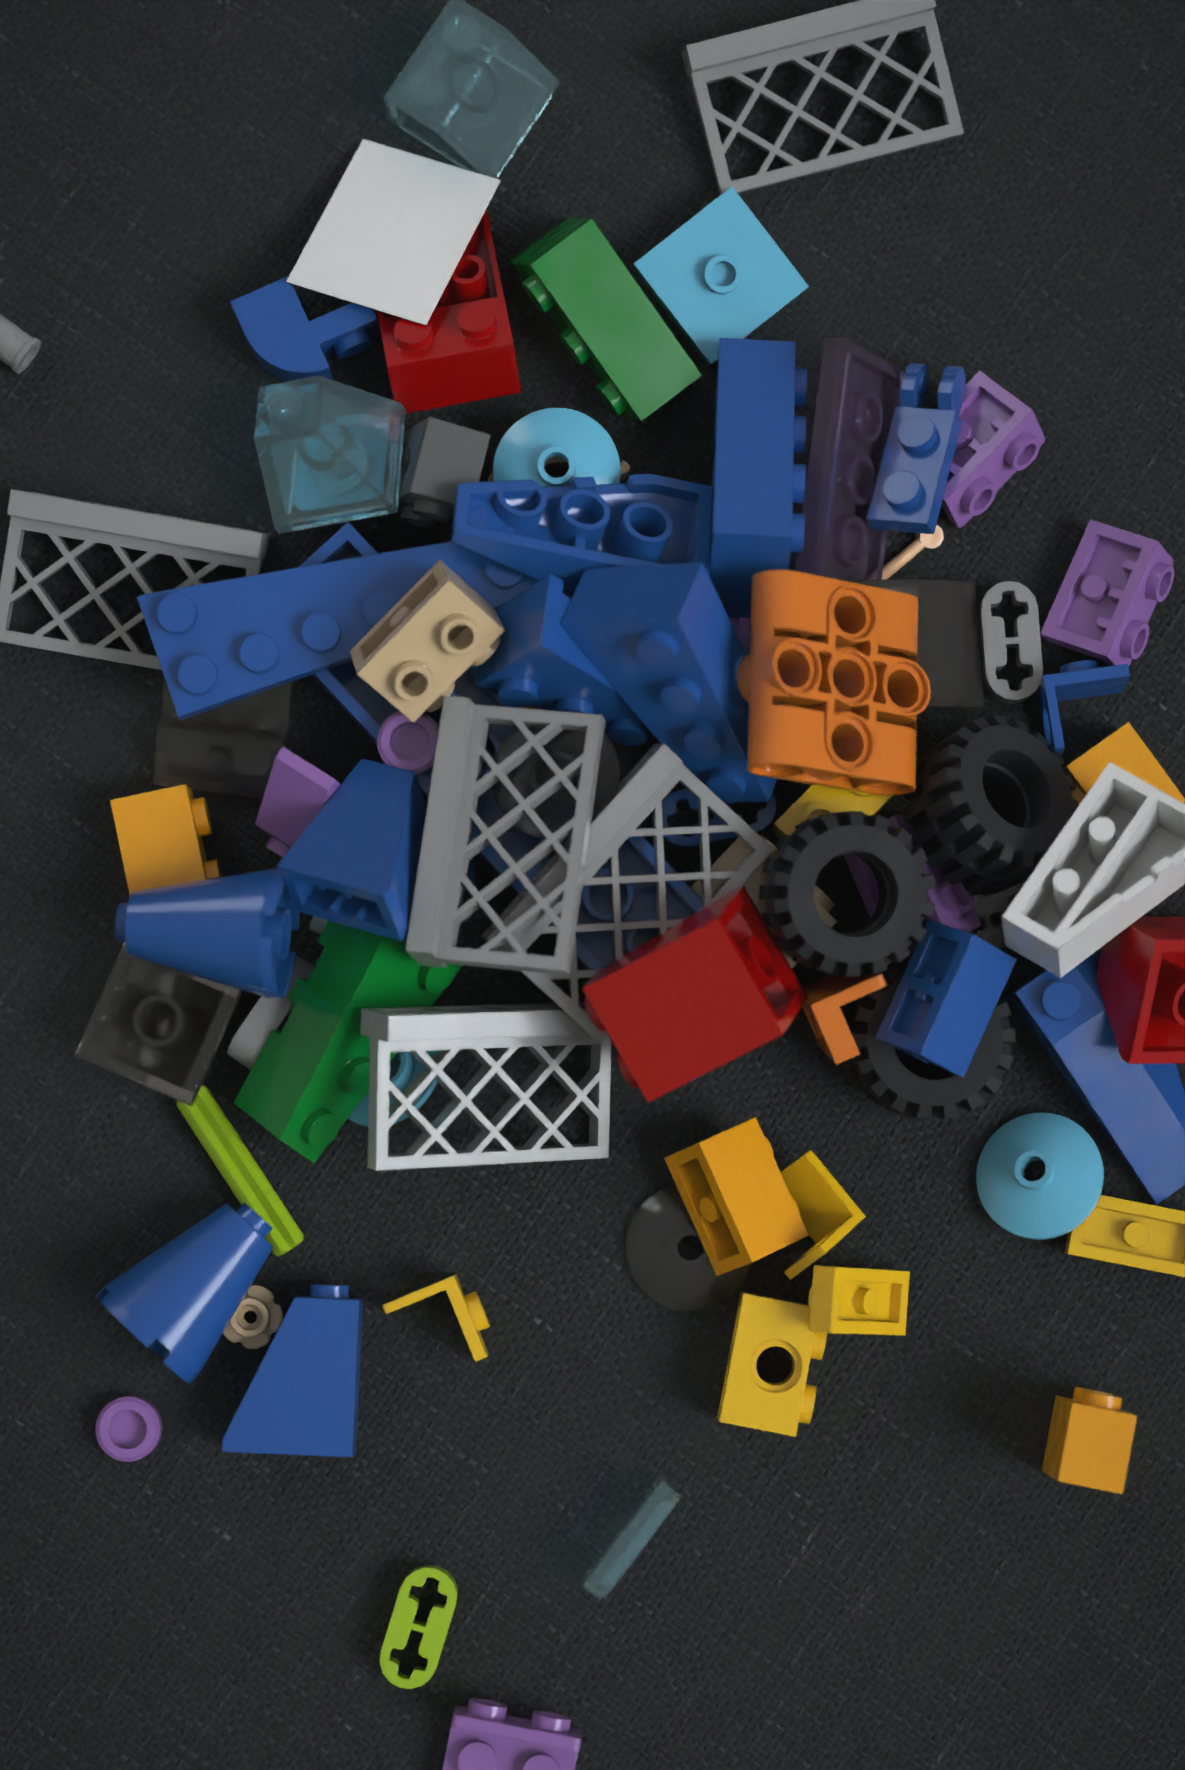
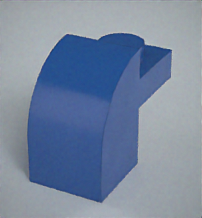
(291, 344)

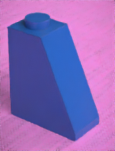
(361, 852)
(307, 1381)

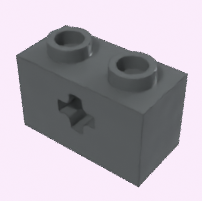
(432, 466)

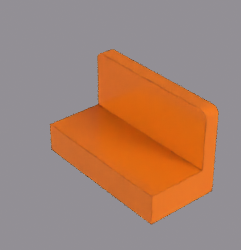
(825, 1015)

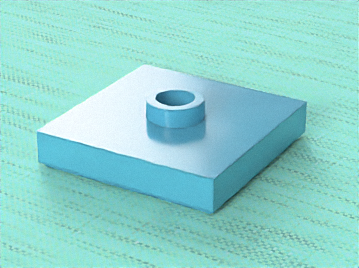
(719, 275)

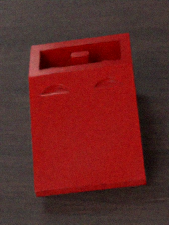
(464, 347)

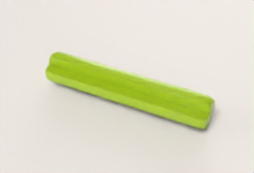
(240, 1169)

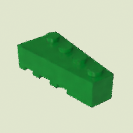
(319, 1062)

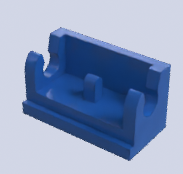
(946, 998)

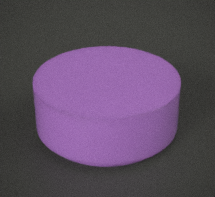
(408, 743)
(129, 1428)

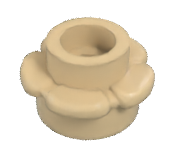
(268, 1319)

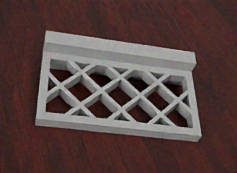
(810, 36)
(120, 529)
(635, 798)
(450, 828)
(477, 1029)

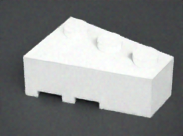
(1100, 873)

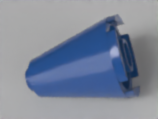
(217, 930)
(191, 1287)

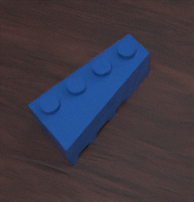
(755, 466)
(675, 664)

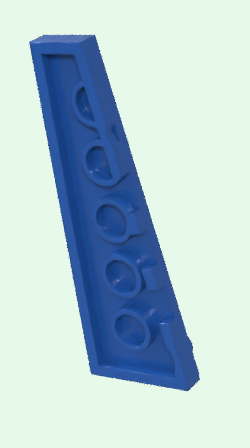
(287, 624)

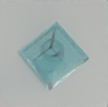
(328, 452)

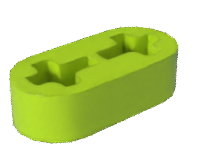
(404, 1621)

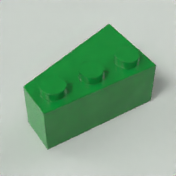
(605, 318)

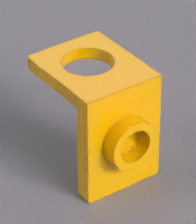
(823, 1207)
(466, 1307)

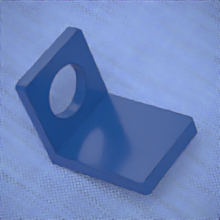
(1075, 681)

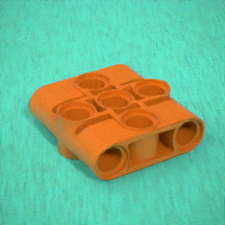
(823, 634)

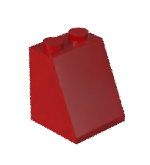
(695, 996)

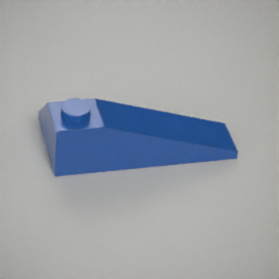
(584, 524)
(1131, 1103)

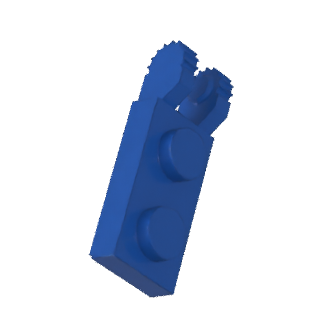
(918, 453)

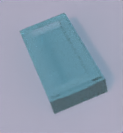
(631, 1538)

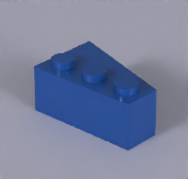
(547, 669)

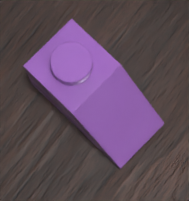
(292, 800)

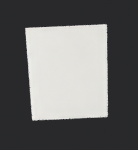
(394, 231)

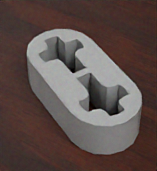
(1025, 641)
(265, 1016)

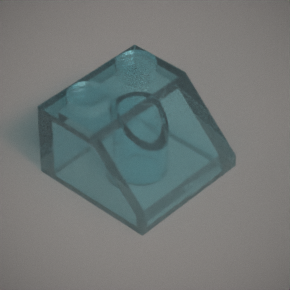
(470, 90)

